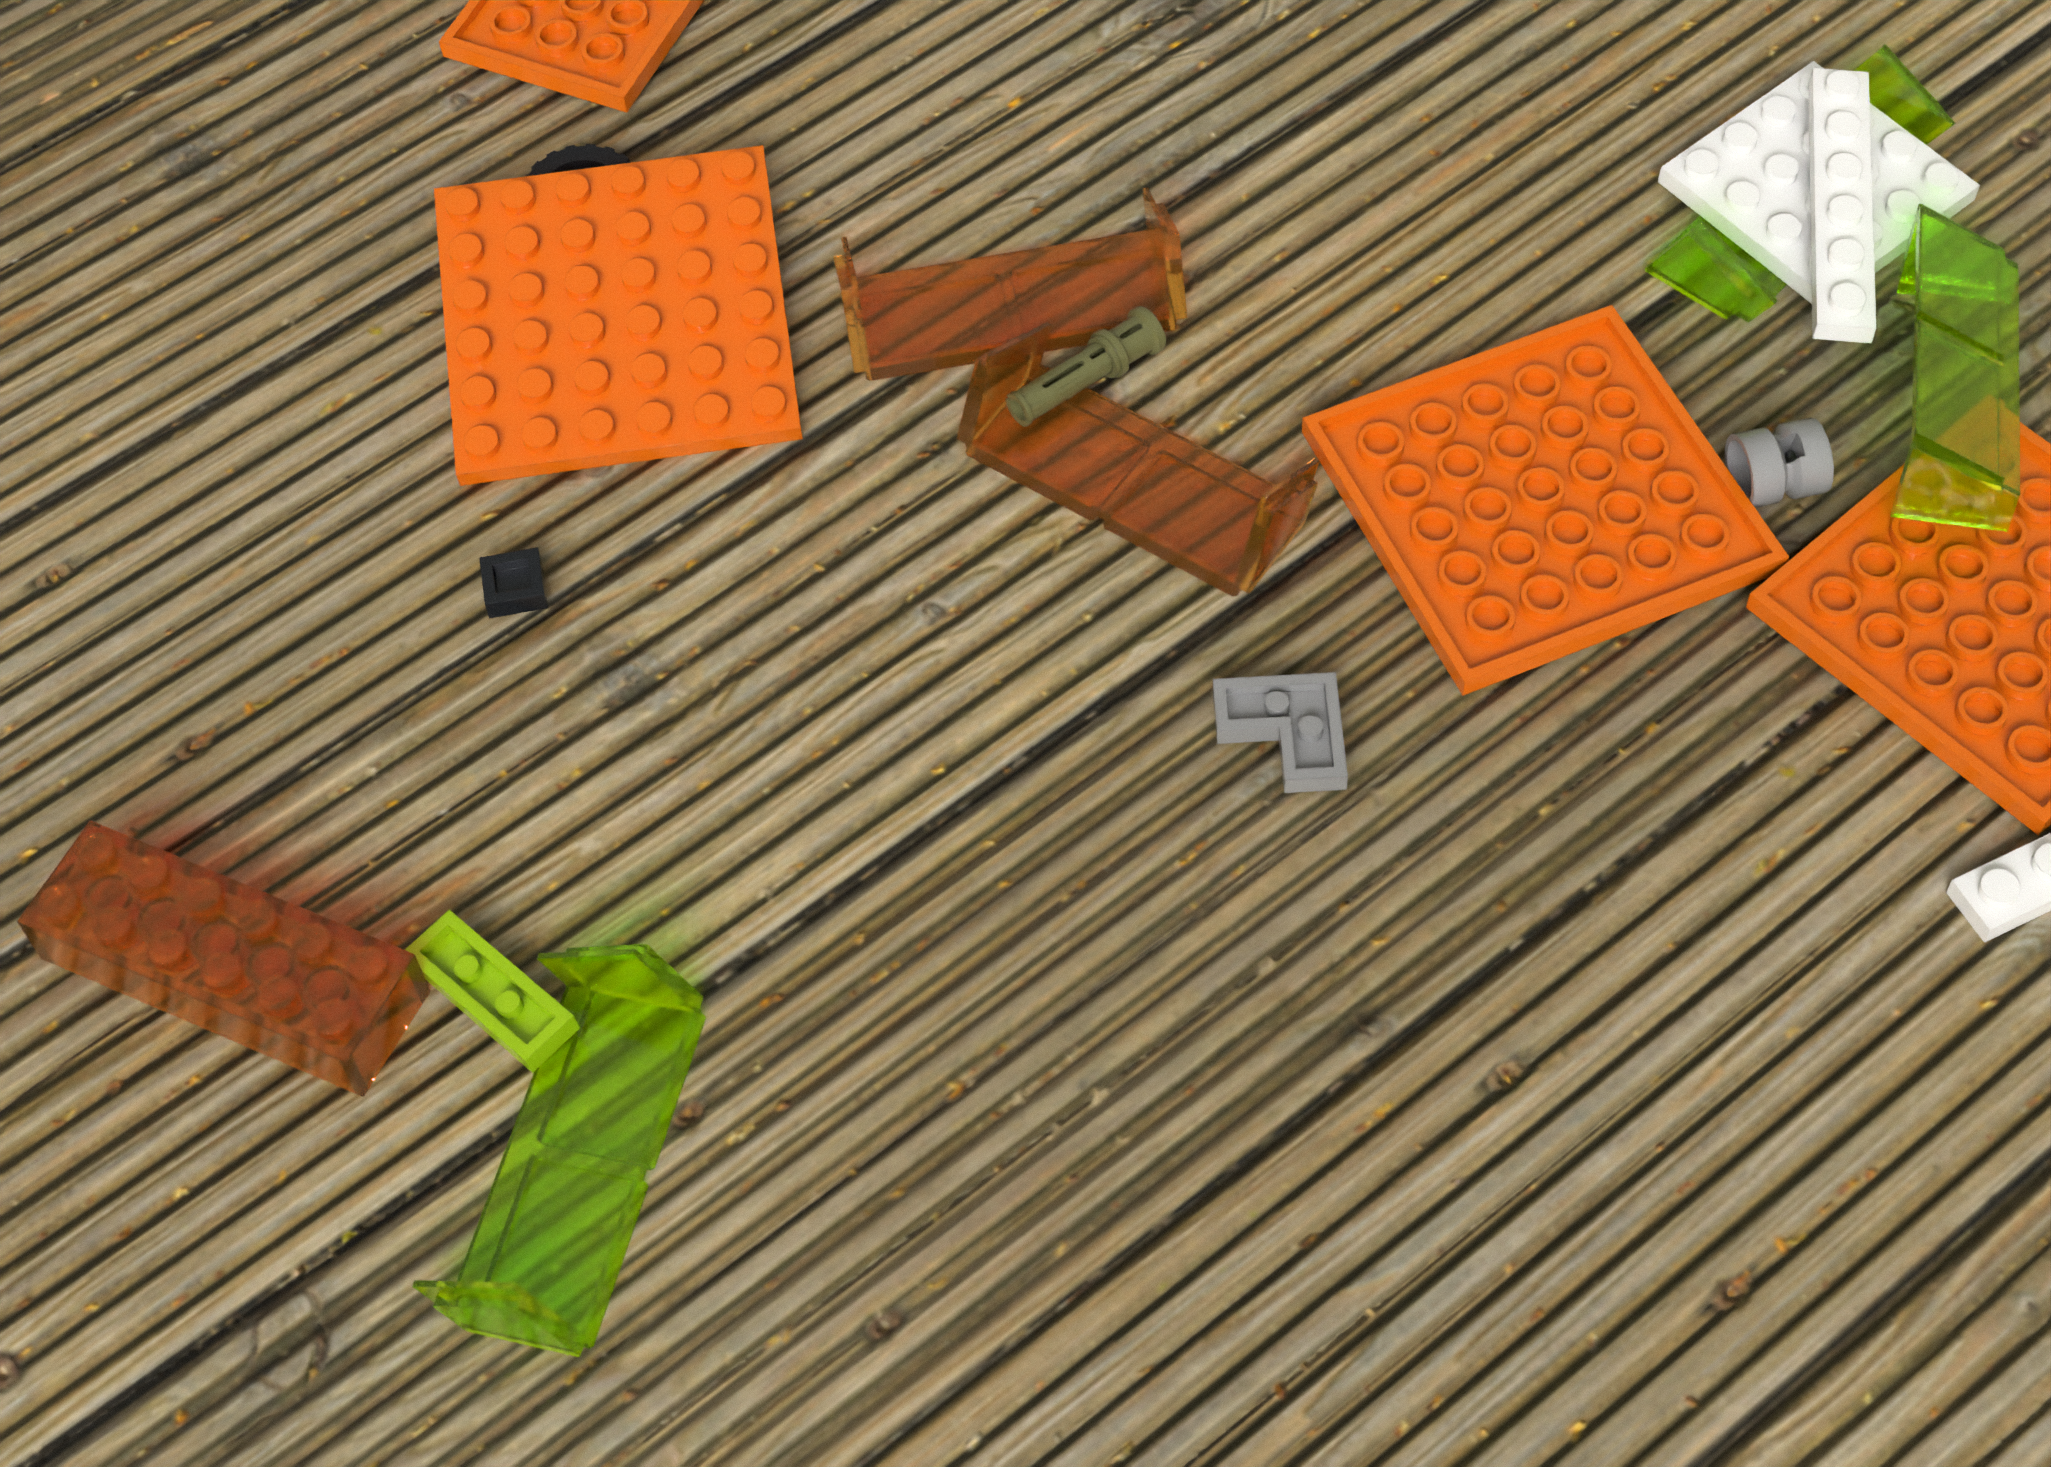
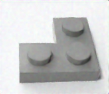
(1298, 713)

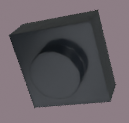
(513, 582)

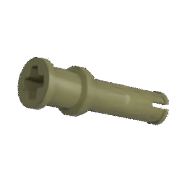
(1107, 355)

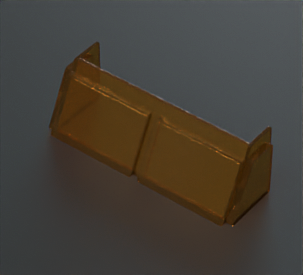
(970, 306)
(1133, 473)

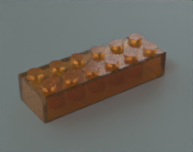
(226, 957)

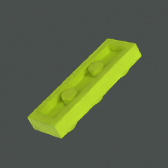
(492, 991)

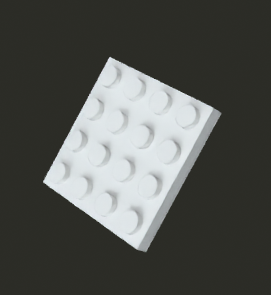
(1756, 182)

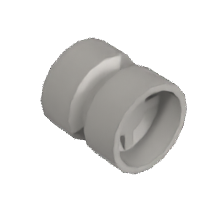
(1789, 461)

